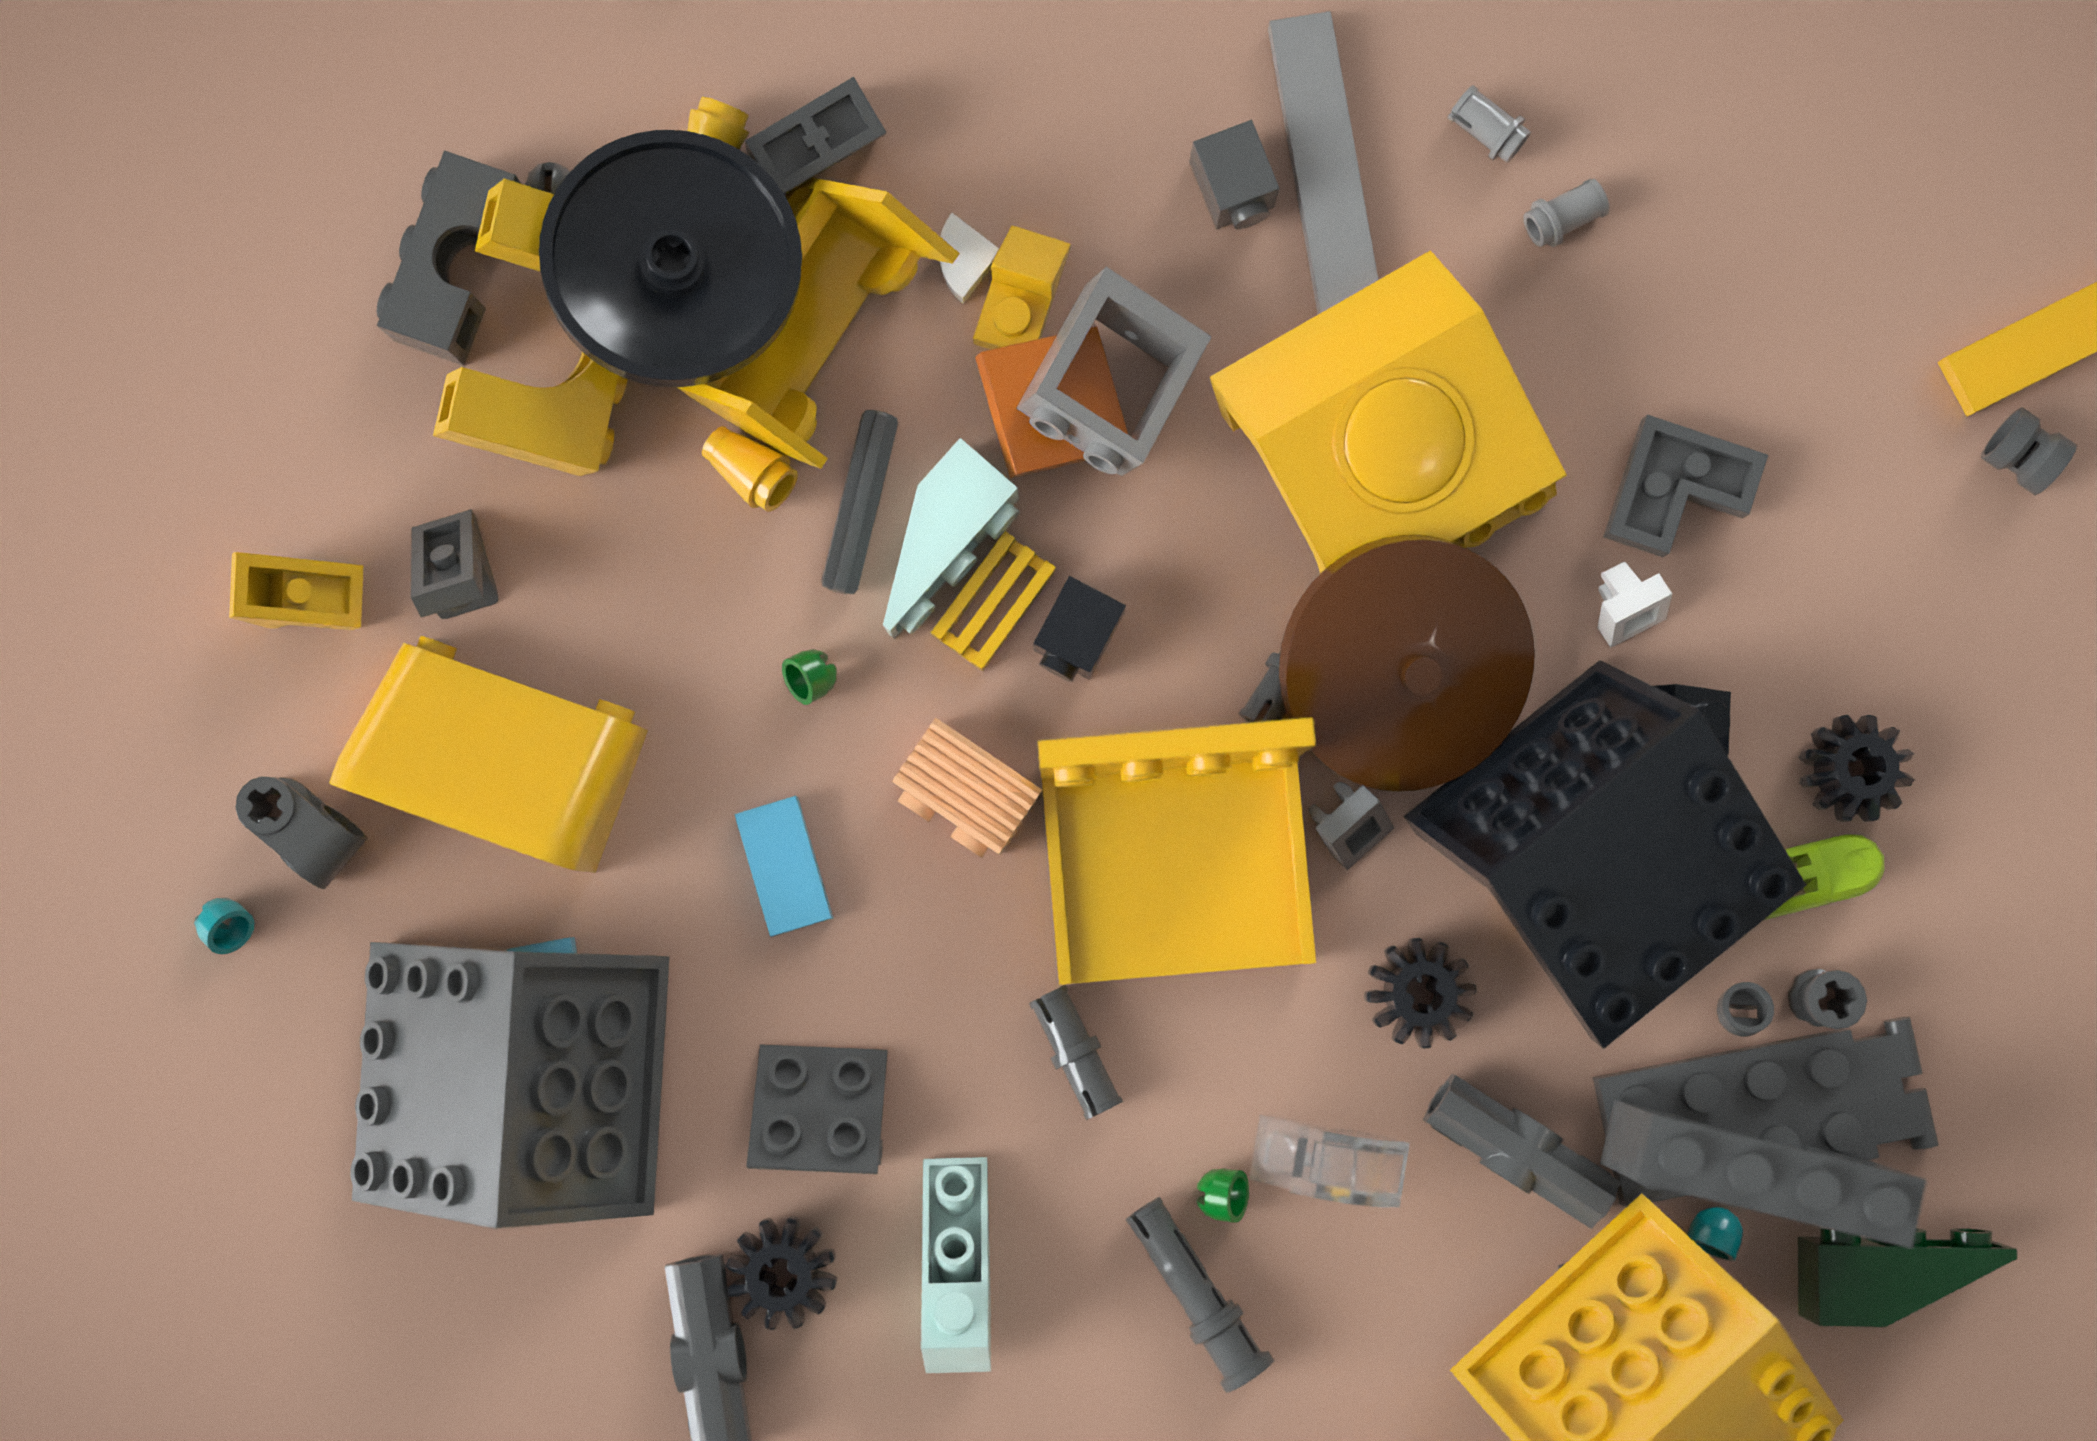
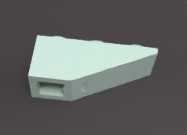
(949, 518)
(955, 1266)

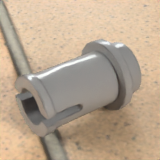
(1490, 124)
(1553, 219)

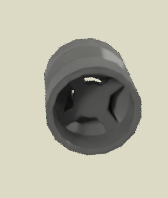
(2029, 451)

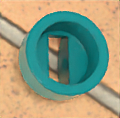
(216, 934)
(1717, 1232)

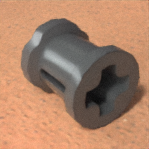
(1842, 1010)

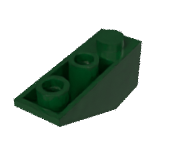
(1878, 1283)

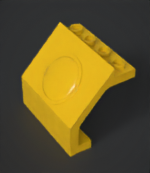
(1393, 418)

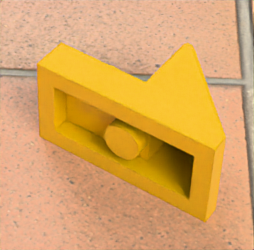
(1021, 288)
(295, 592)

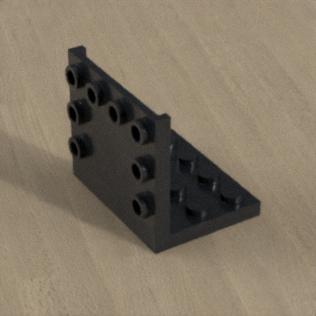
(1614, 844)

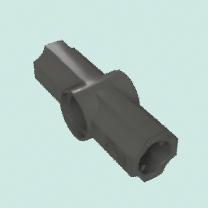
(1522, 1151)
(707, 1350)

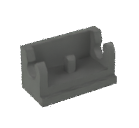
(816, 136)

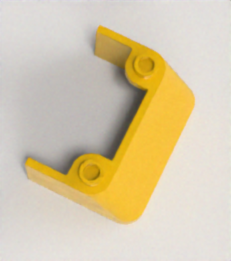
(850, 247)

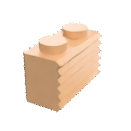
(966, 788)

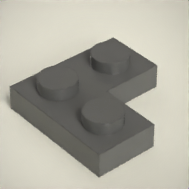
(1678, 466)

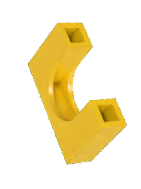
(540, 425)

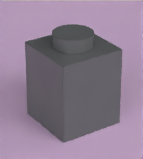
(1234, 176)

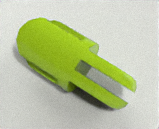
(1834, 871)

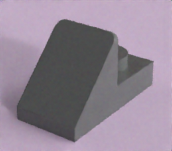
(450, 567)

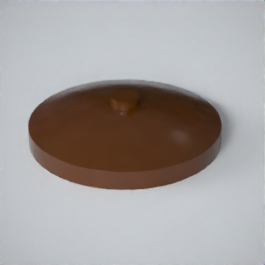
(1407, 662)

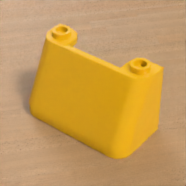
(492, 757)

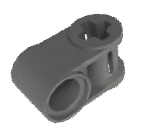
(307, 835)

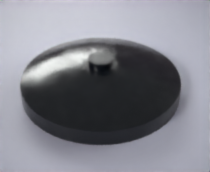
(670, 258)

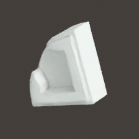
(972, 262)

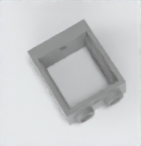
(1145, 325)

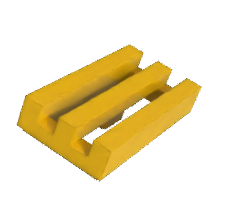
(1024, 558)

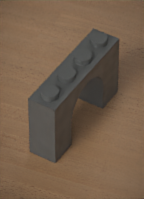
(1763, 1175)

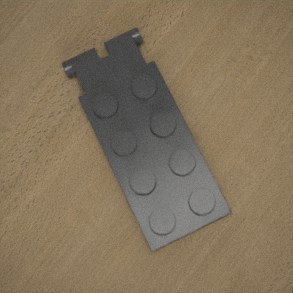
(1789, 1092)

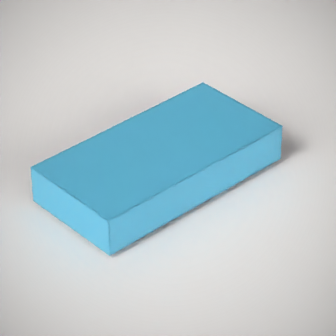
(783, 866)

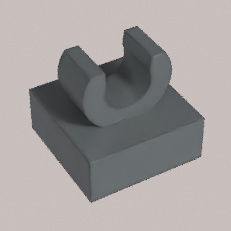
(1353, 826)

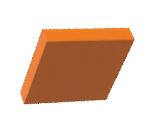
(1005, 379)

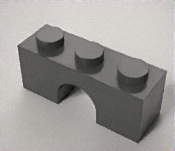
(421, 303)

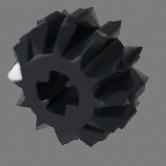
(1864, 792)
(1439, 982)
(762, 1283)

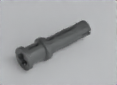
(1213, 1319)

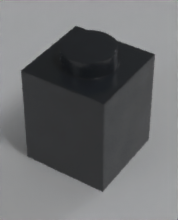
(1077, 630)

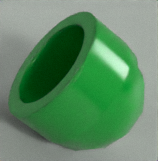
(808, 675)
(1225, 1194)

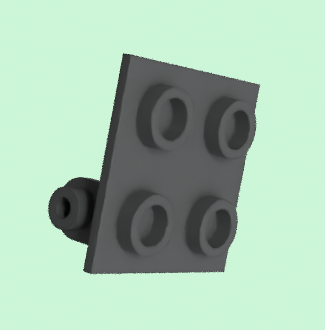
(818, 1109)

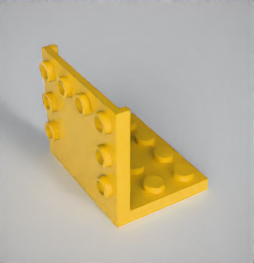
(1178, 851)
(1645, 1347)

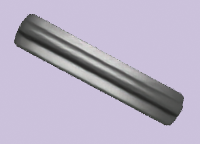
(859, 502)

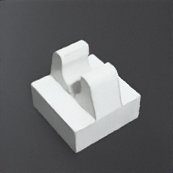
(1630, 604)

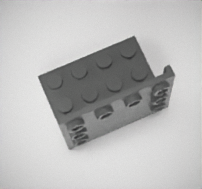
(510, 1084)

